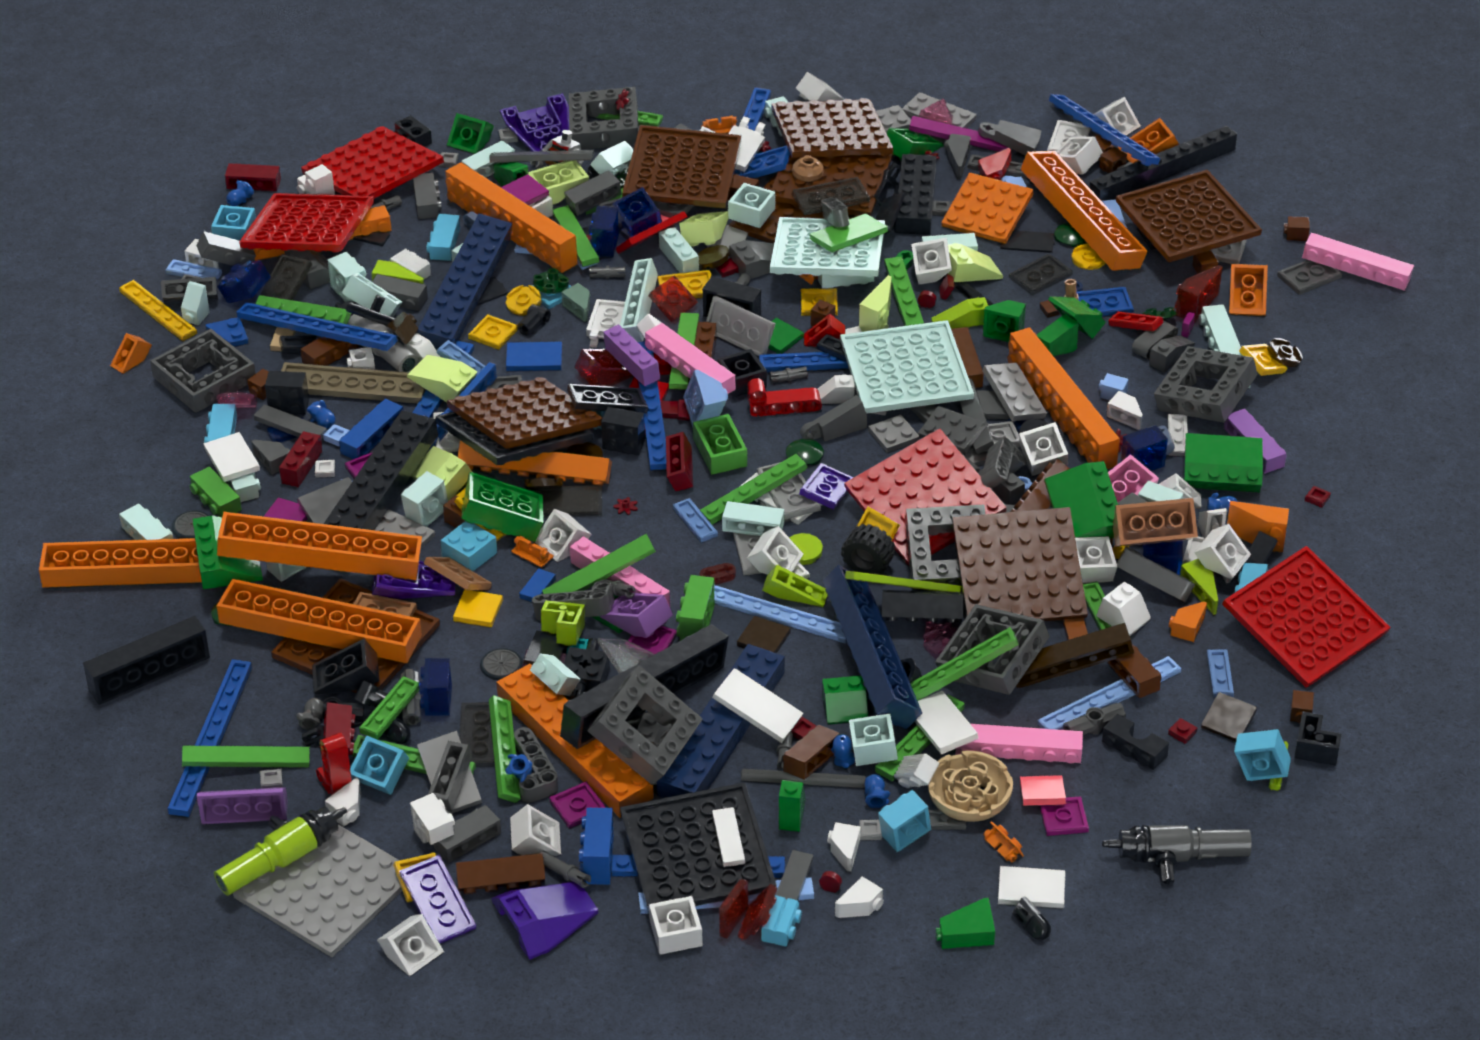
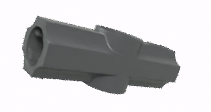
(412, 711)
(1095, 719)

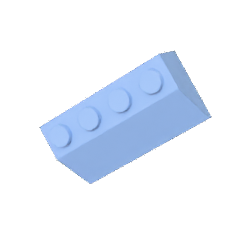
(704, 397)

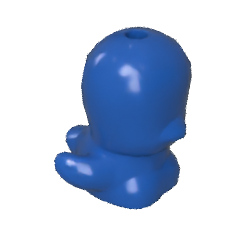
(240, 194)
(321, 414)
(1215, 503)
(842, 751)
(519, 766)
(874, 791)

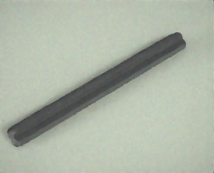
(819, 779)

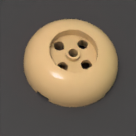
(958, 783)

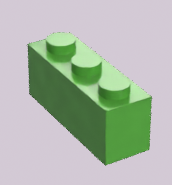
(214, 492)

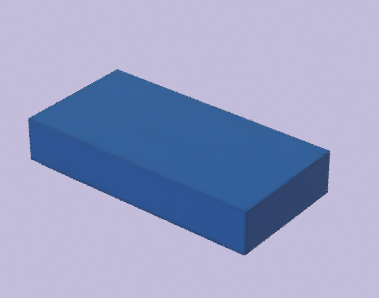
(538, 582)

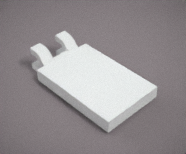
(750, 142)
(603, 317)

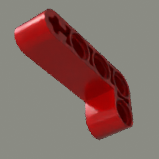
(781, 401)
(336, 766)

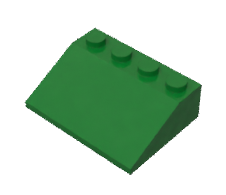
(1223, 462)
(1088, 495)
(502, 507)
(220, 570)

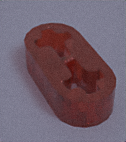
(719, 572)

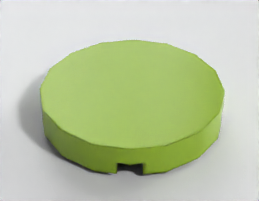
(809, 546)

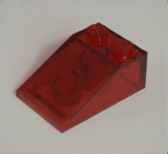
(1198, 292)
(600, 367)

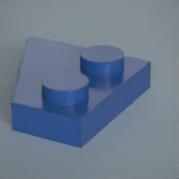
(230, 330)

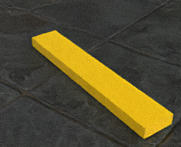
(158, 310)

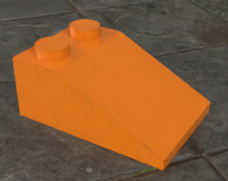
(1154, 138)
(1248, 289)
(1249, 519)

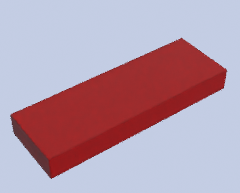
(1135, 321)

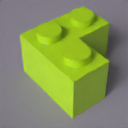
(563, 619)

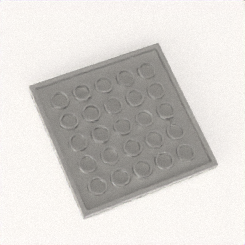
(327, 892)

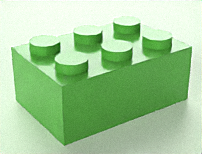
(720, 444)
(696, 606)

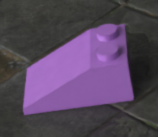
(639, 614)

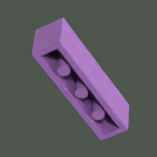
(631, 355)
(1244, 425)

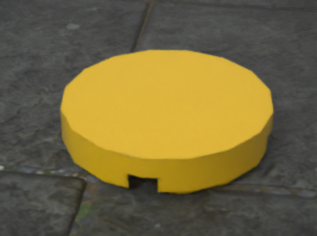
(1086, 257)
(522, 298)

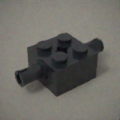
(589, 665)

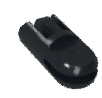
(398, 731)
(1032, 919)

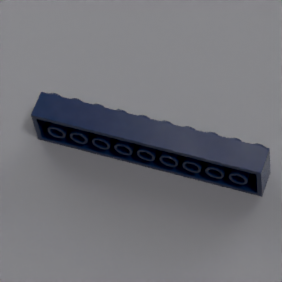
(465, 280)
(872, 648)
(719, 729)

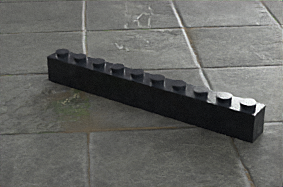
(1171, 162)

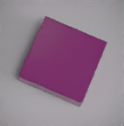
(1188, 324)

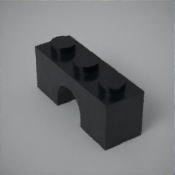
(1148, 751)

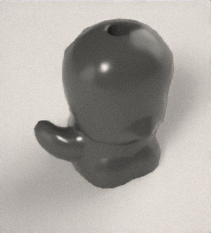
(312, 714)

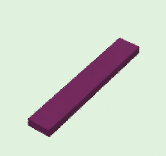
(944, 130)

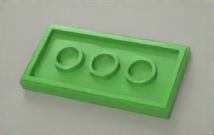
(858, 230)

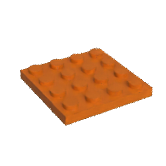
(987, 208)

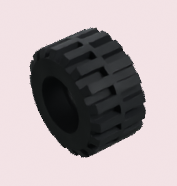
(868, 550)

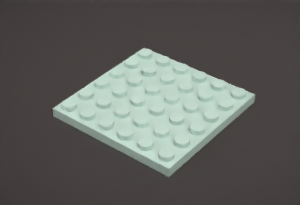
(799, 255)
(906, 366)

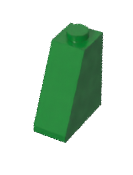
(509, 171)
(1060, 336)
(791, 805)
(967, 926)

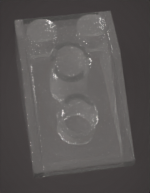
(623, 653)

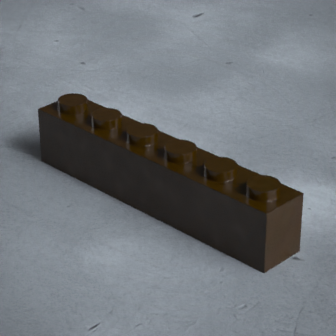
(1078, 654)

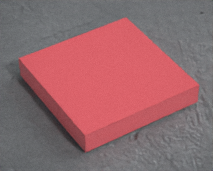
(1042, 790)

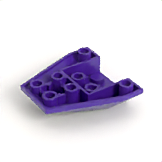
(539, 125)
(428, 584)
(546, 914)

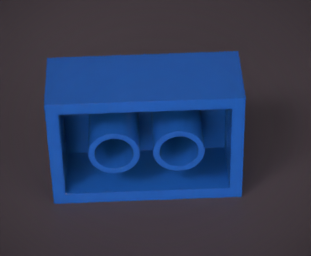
(597, 845)

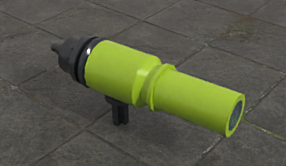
(280, 848)

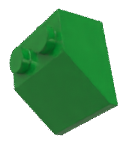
(469, 133)
(1003, 319)
(844, 699)

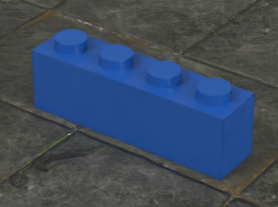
(369, 430)

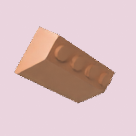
(1154, 522)

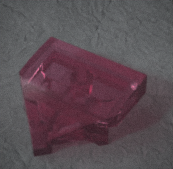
(937, 112)
(241, 400)
(937, 637)

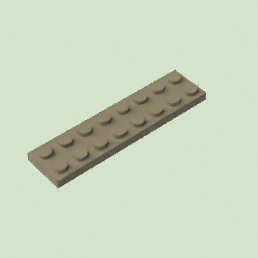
(358, 383)

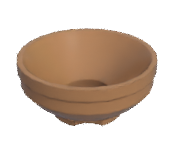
(807, 172)

